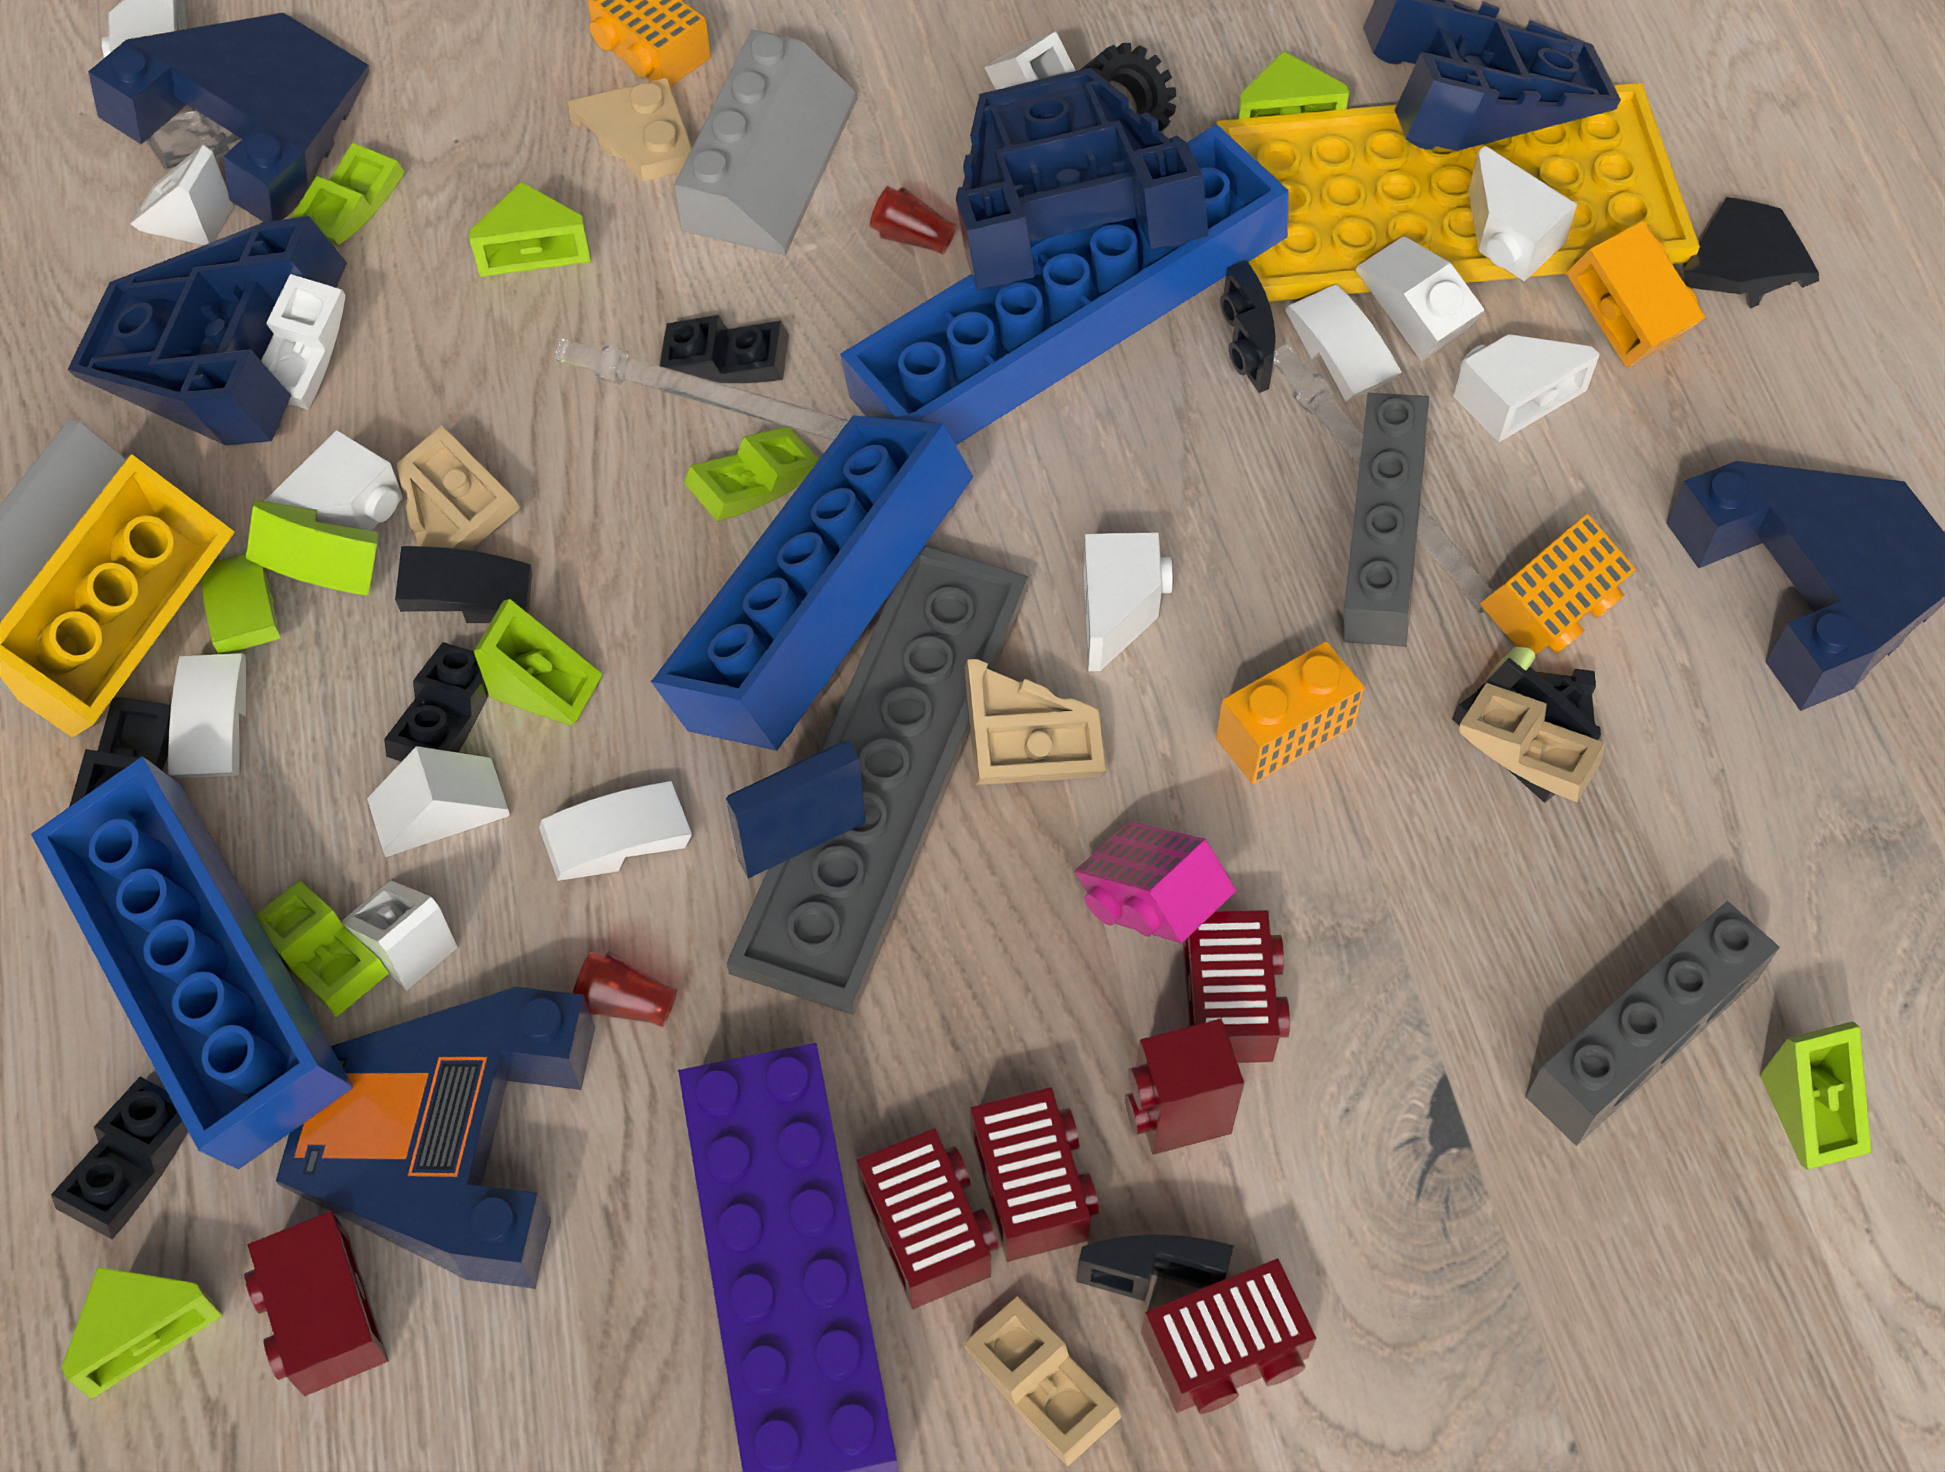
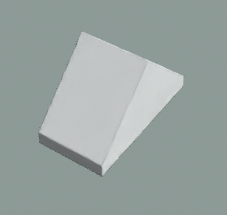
(187, 201)
(434, 798)
(402, 931)

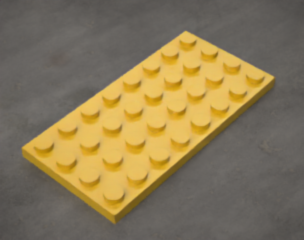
(1366, 186)

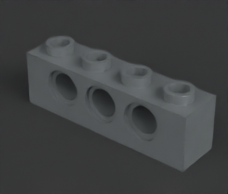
(1386, 520)
(1651, 1022)

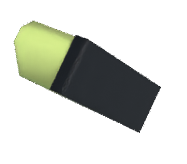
(1510, 668)

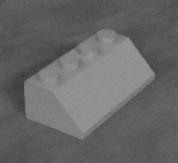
(764, 145)
(49, 505)

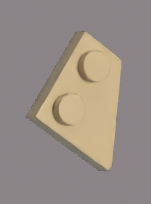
(637, 126)
(451, 494)
(1028, 732)

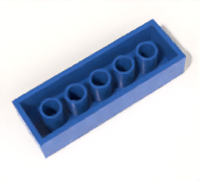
(813, 581)
(191, 965)

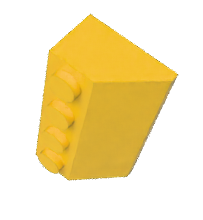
(106, 596)

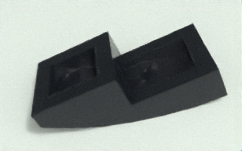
(460, 582)
(130, 731)
(1129, 1262)

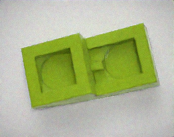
(351, 194)
(759, 473)
(311, 551)
(238, 604)
(320, 948)

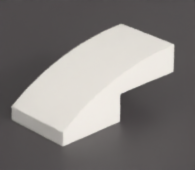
(304, 336)
(1346, 341)
(206, 715)
(605, 830)

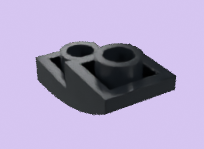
(1250, 314)
(725, 355)
(445, 706)
(131, 1155)

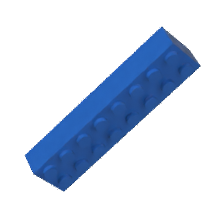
(992, 349)

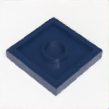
(797, 808)

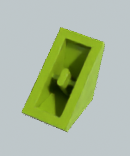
(1291, 88)
(528, 234)
(533, 667)
(1821, 1094)
(131, 1323)

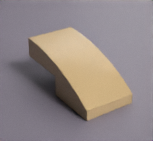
(1517, 737)
(1042, 1381)

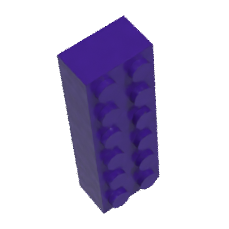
(785, 1267)

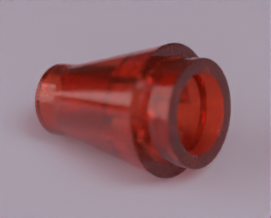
(910, 221)
(623, 990)

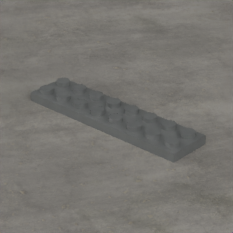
(908, 720)

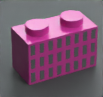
(1154, 881)

